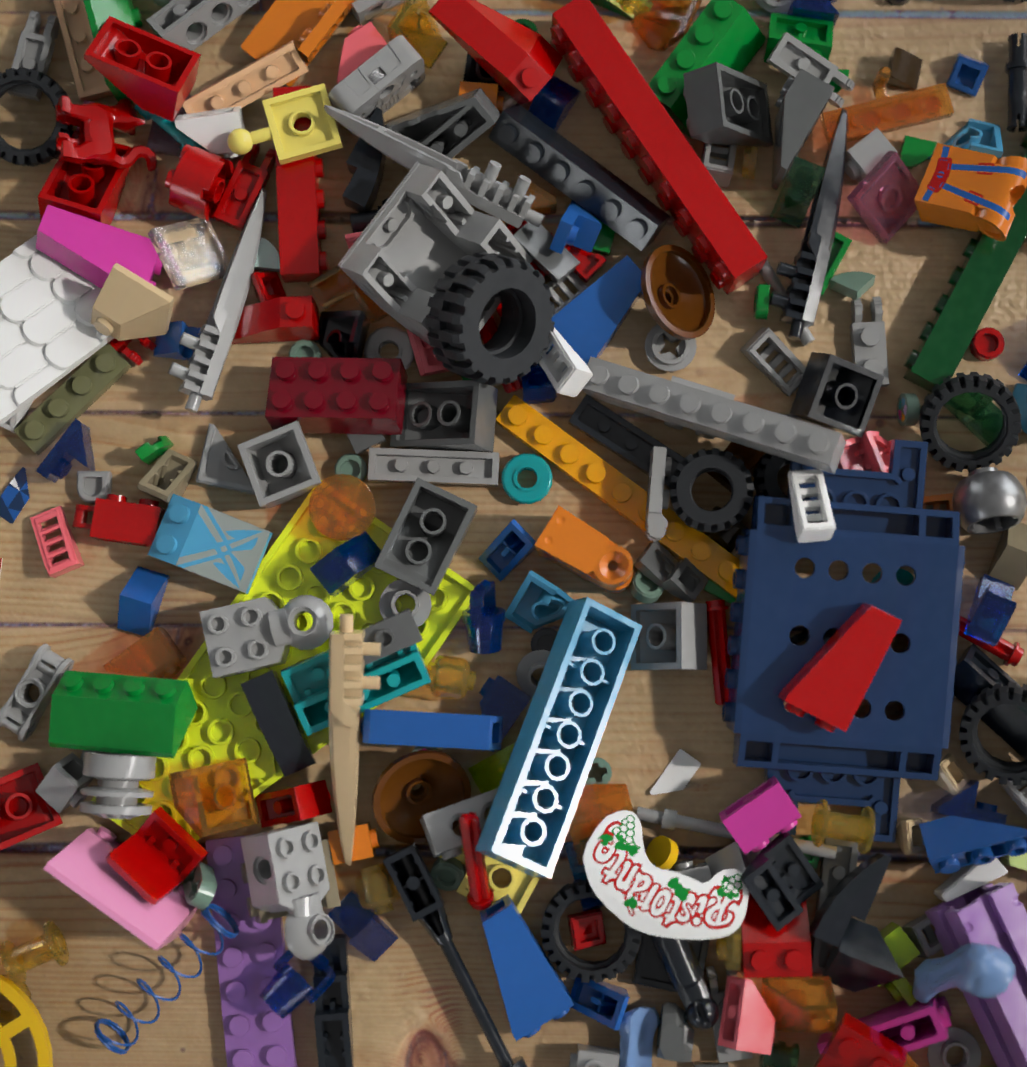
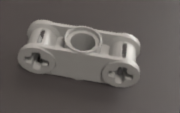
(20, 711)

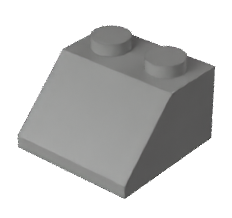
(279, 465)
(670, 636)

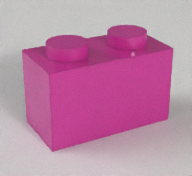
(760, 816)

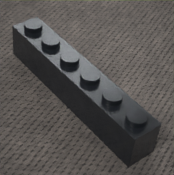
(579, 176)

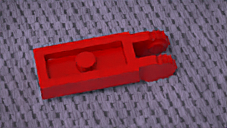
(244, 188)

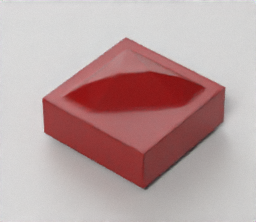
(586, 929)

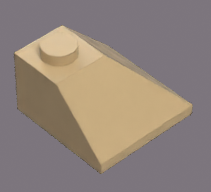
(131, 307)

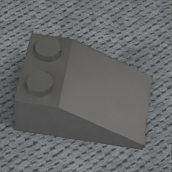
(727, 107)
(799, 110)
(448, 416)
(426, 536)

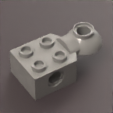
(259, 633)
(290, 875)

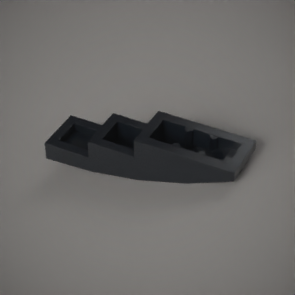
(334, 1010)

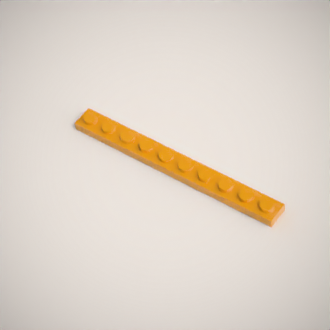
(615, 490)

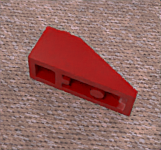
(279, 321)

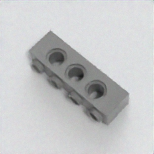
(195, 21)
(438, 824)

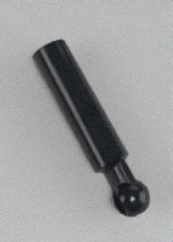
(688, 980)

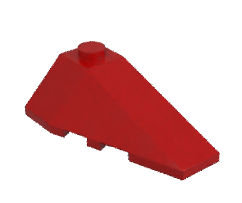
(504, 48)

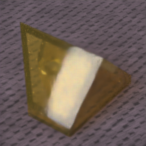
(418, 29)

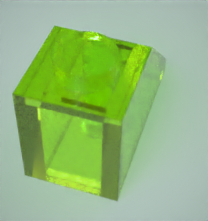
(490, 771)

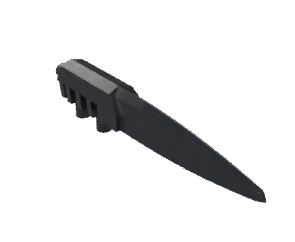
(816, 246)

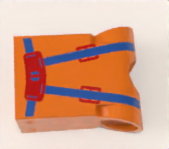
(971, 190)
(585, 552)

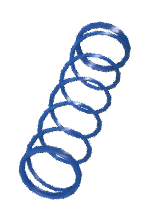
(108, 1043)

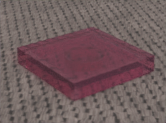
(886, 197)

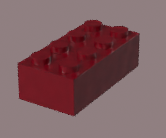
(337, 394)

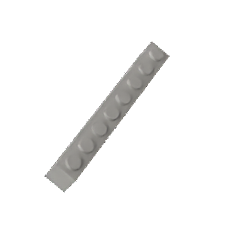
(715, 415)

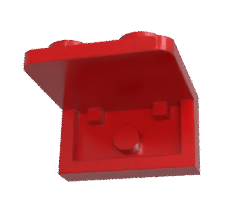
(157, 857)

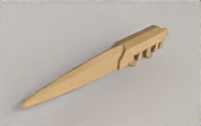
(345, 697)

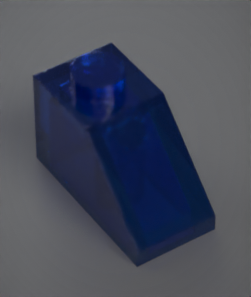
(346, 563)
(504, 700)

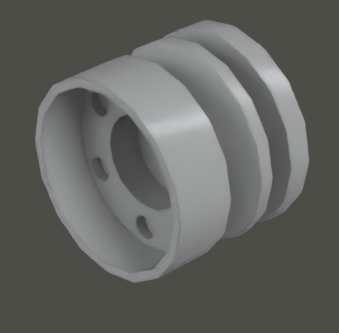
(117, 784)

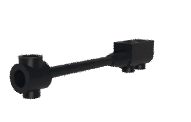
(427, 907)

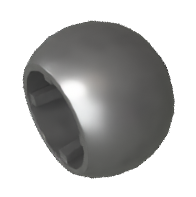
(989, 501)

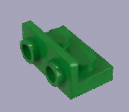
(812, 32)

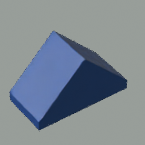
(508, 550)
(141, 601)
(600, 1001)

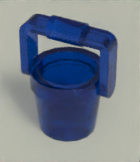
(484, 622)
(290, 989)

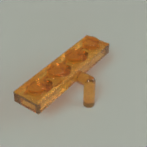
(891, 112)

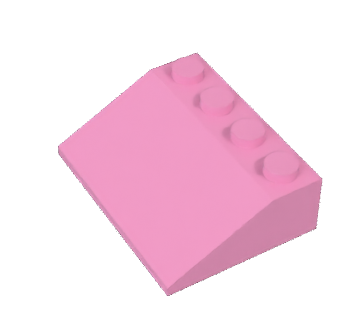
(86, 872)

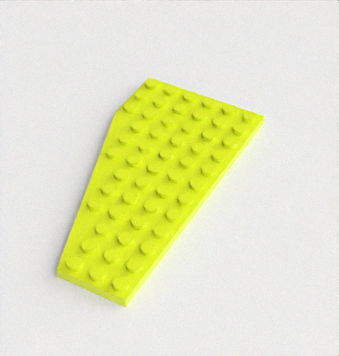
(224, 720)

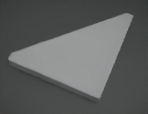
(219, 465)

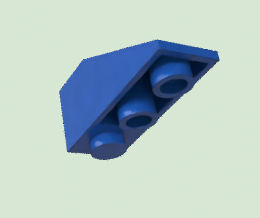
(966, 841)

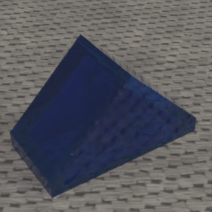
(554, 102)

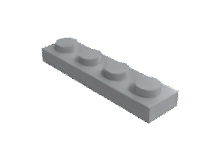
(433, 466)

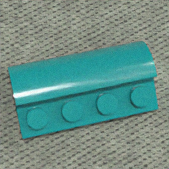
(310, 684)

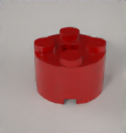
(198, 181)

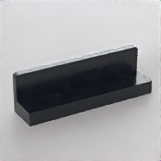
(977, 672)

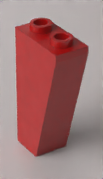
(842, 669)

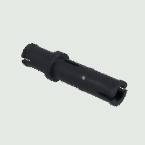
(1017, 82)

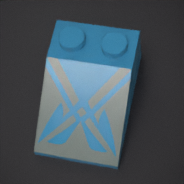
(210, 543)

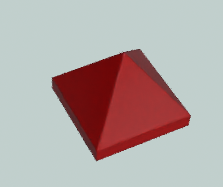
(267, 285)

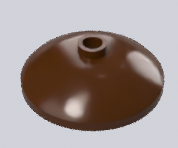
(677, 292)
(401, 808)

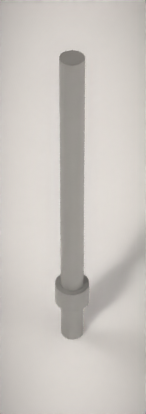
(670, 820)

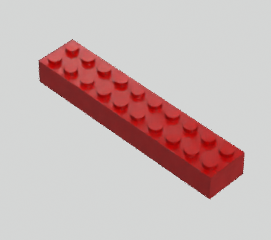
(656, 146)

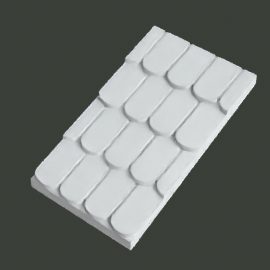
(41, 325)

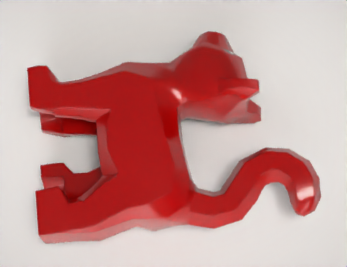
(96, 134)

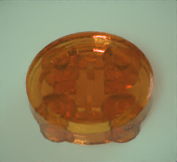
(342, 507)

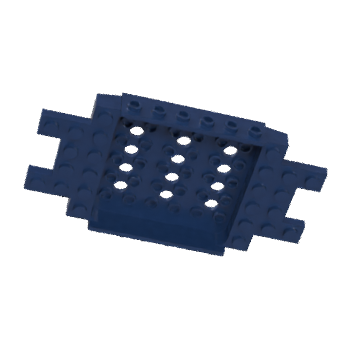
(876, 522)

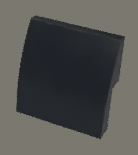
(781, 880)

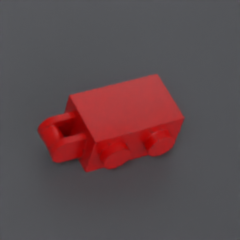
(121, 521)

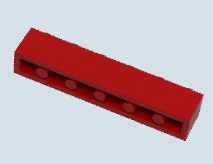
(299, 212)

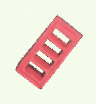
(64, 566)

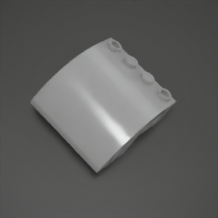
(416, 239)

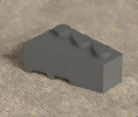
(449, 124)

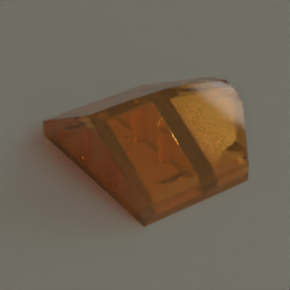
(665, 22)

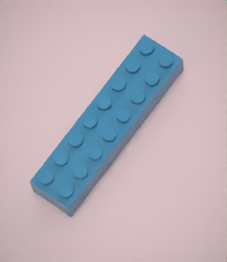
(559, 738)

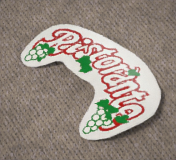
(657, 898)

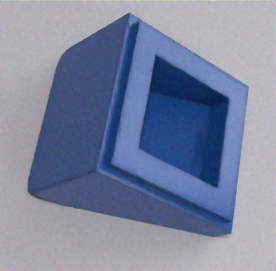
(967, 74)

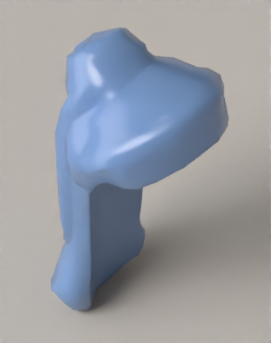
(972, 968)
(637, 1036)

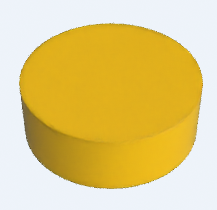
(662, 852)

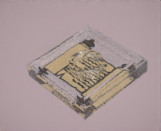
(190, 252)

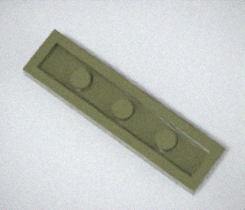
(72, 398)

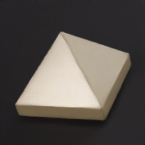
(951, 775)
(910, 837)

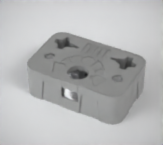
(380, 80)

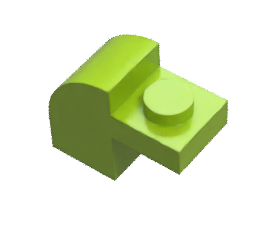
(903, 953)

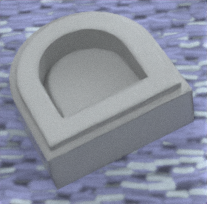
(94, 485)

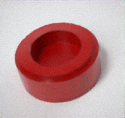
(987, 344)

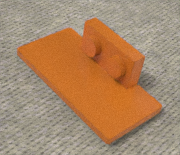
(301, 21)

